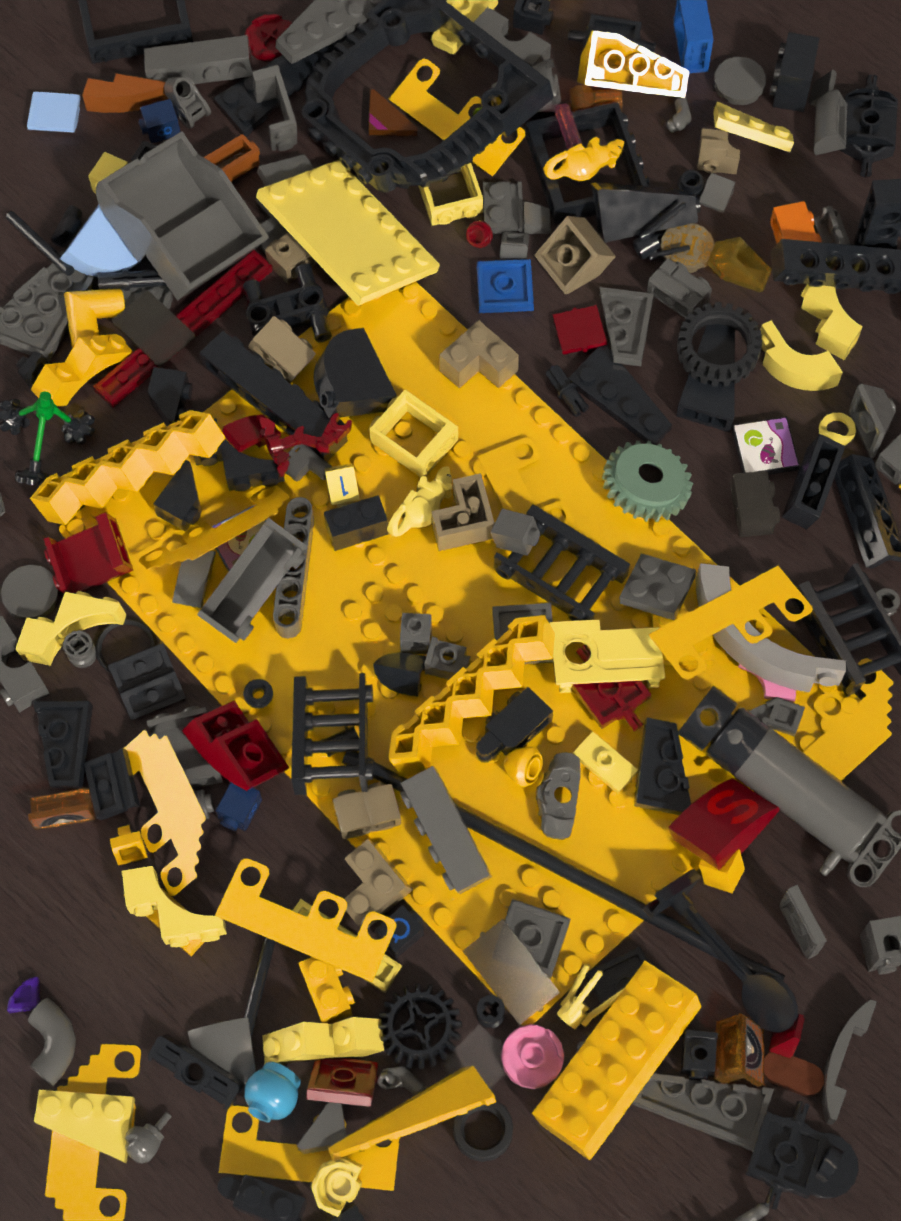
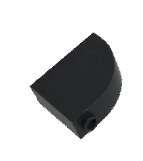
(352, 377)

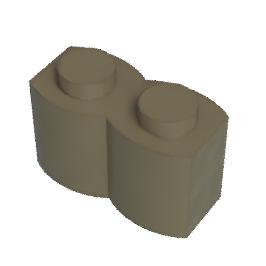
(366, 811)

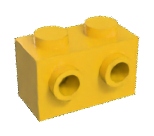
(326, 990)

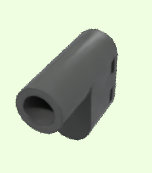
(305, 460)

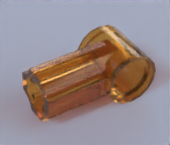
(584, 97)

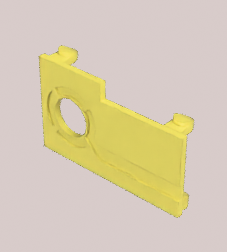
(614, 655)

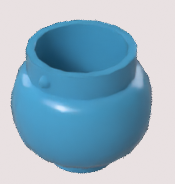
(272, 1092)

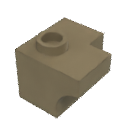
(716, 153)

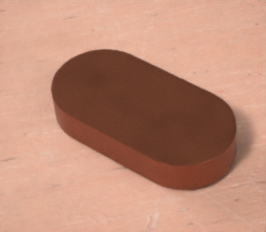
(793, 1074)

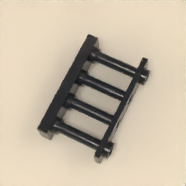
(587, 554)
(832, 646)
(305, 747)

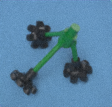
(14, 418)

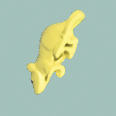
(418, 505)

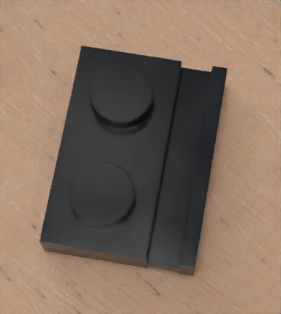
(111, 784)

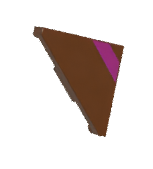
(386, 119)

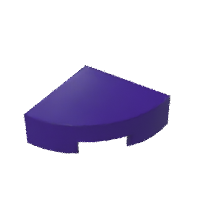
(25, 996)

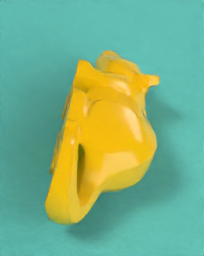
(582, 162)

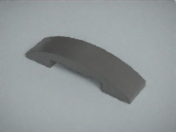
(833, 1095)

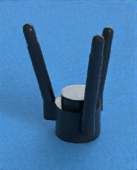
(648, 242)

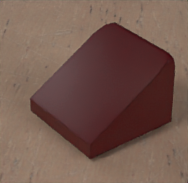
(786, 1042)

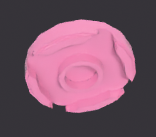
(532, 1056)

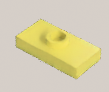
(605, 762)

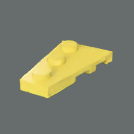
(472, 9)
(751, 128)
(88, 1118)

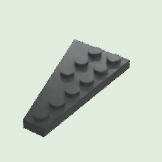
(322, 25)
(38, 313)

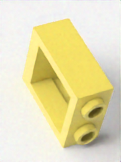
(456, 210)
(433, 452)

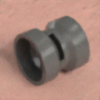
(82, 655)

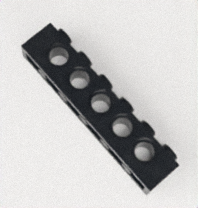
(836, 265)

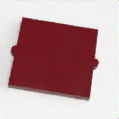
(579, 329)

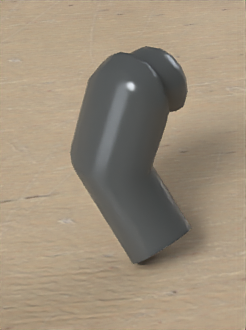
(681, 118)
(399, 1077)

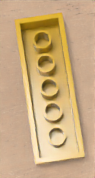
(617, 1060)

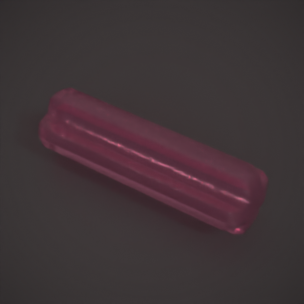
(567, 125)

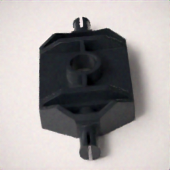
(866, 140)

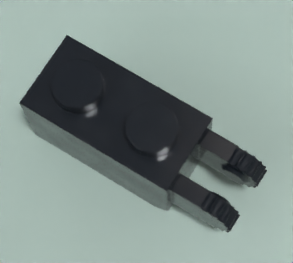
(514, 726)

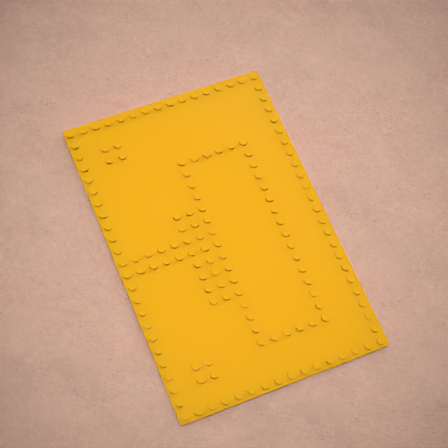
(356, 617)

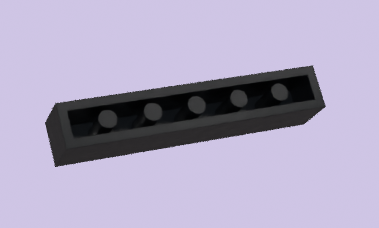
(266, 389)

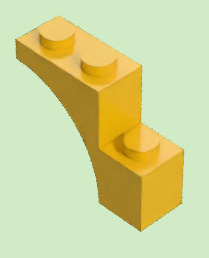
(85, 360)

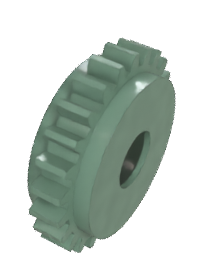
(640, 496)

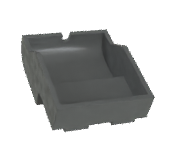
(179, 214)

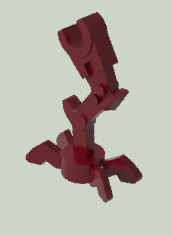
(332, 434)

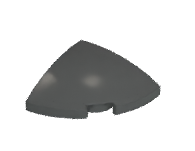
(227, 1046)

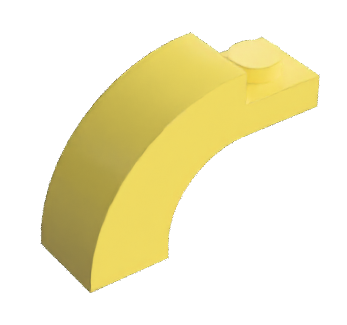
(797, 369)

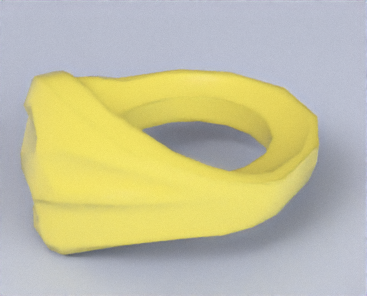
(835, 436)

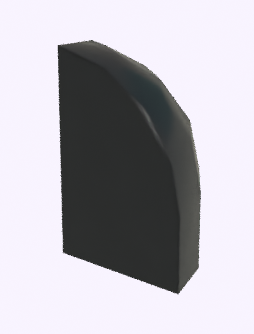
(400, 672)

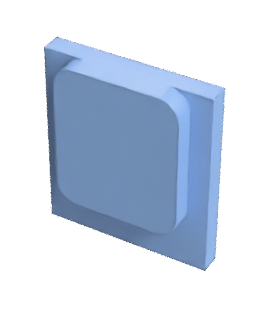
(54, 112)

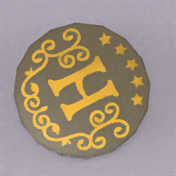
(696, 237)

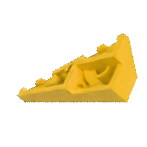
(439, 1102)

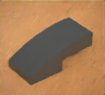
(193, 580)

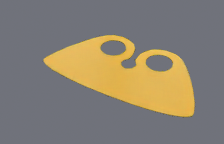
(697, 775)

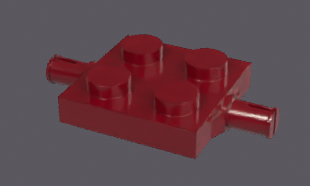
(611, 699)

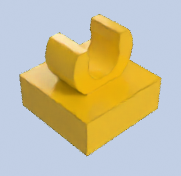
(128, 846)

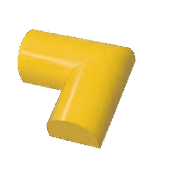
(87, 306)

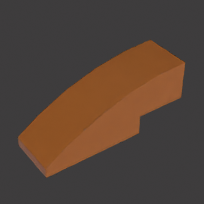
(122, 94)

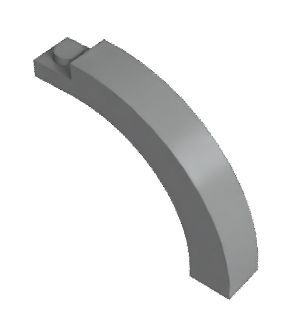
(765, 657)

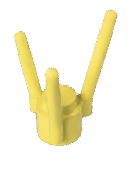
(574, 1009)

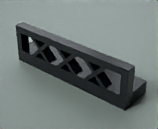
(867, 512)

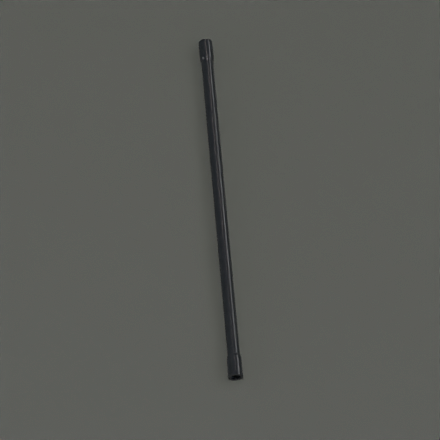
(569, 872)

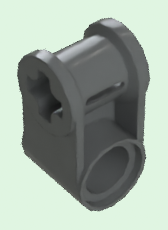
(190, 104)

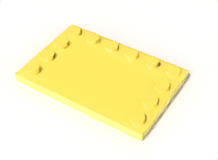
(348, 231)

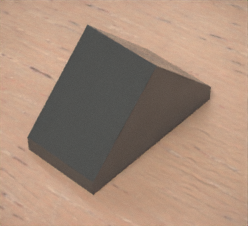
(325, 1130)

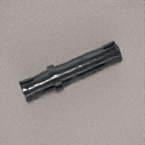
(127, 280)

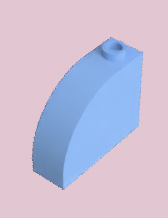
(98, 248)

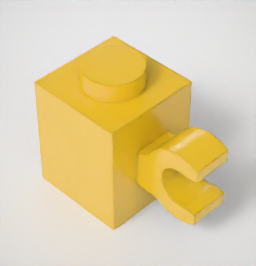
(725, 878)

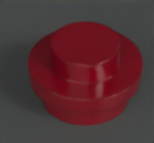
(479, 234)

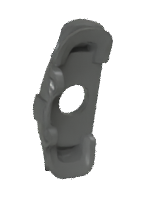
(559, 817)

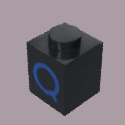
(407, 931)

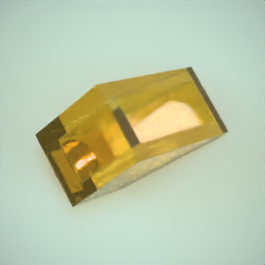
(739, 264)

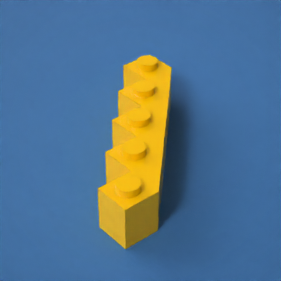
(127, 466)
(470, 693)

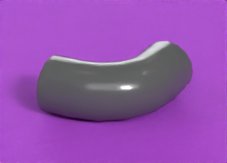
(58, 1039)

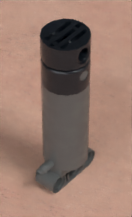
(795, 785)

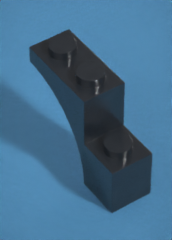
(242, 470)

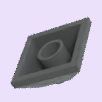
(872, 416)

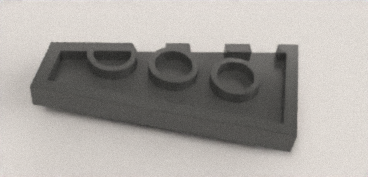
(713, 1108)

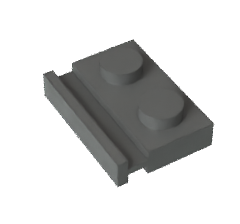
(503, 206)

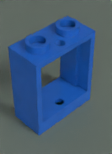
(693, 34)

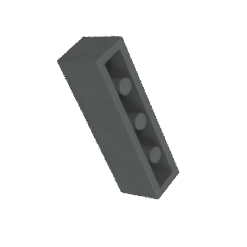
(201, 60)
(446, 830)

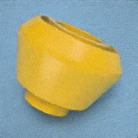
(524, 765)

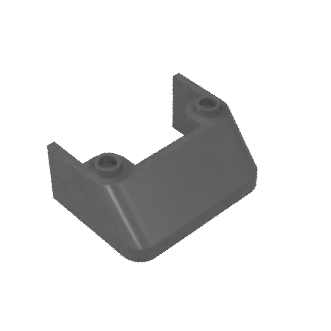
(252, 580)

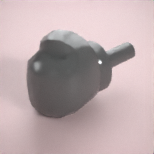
(145, 1141)

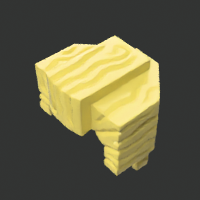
(336, 1184)

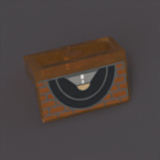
(61, 809)
(739, 1050)

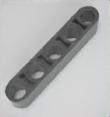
(297, 579)

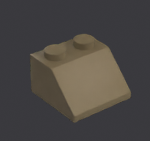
(574, 254)

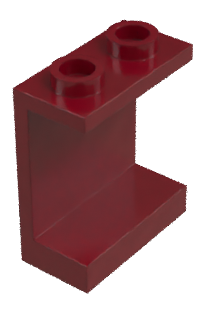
(89, 556)

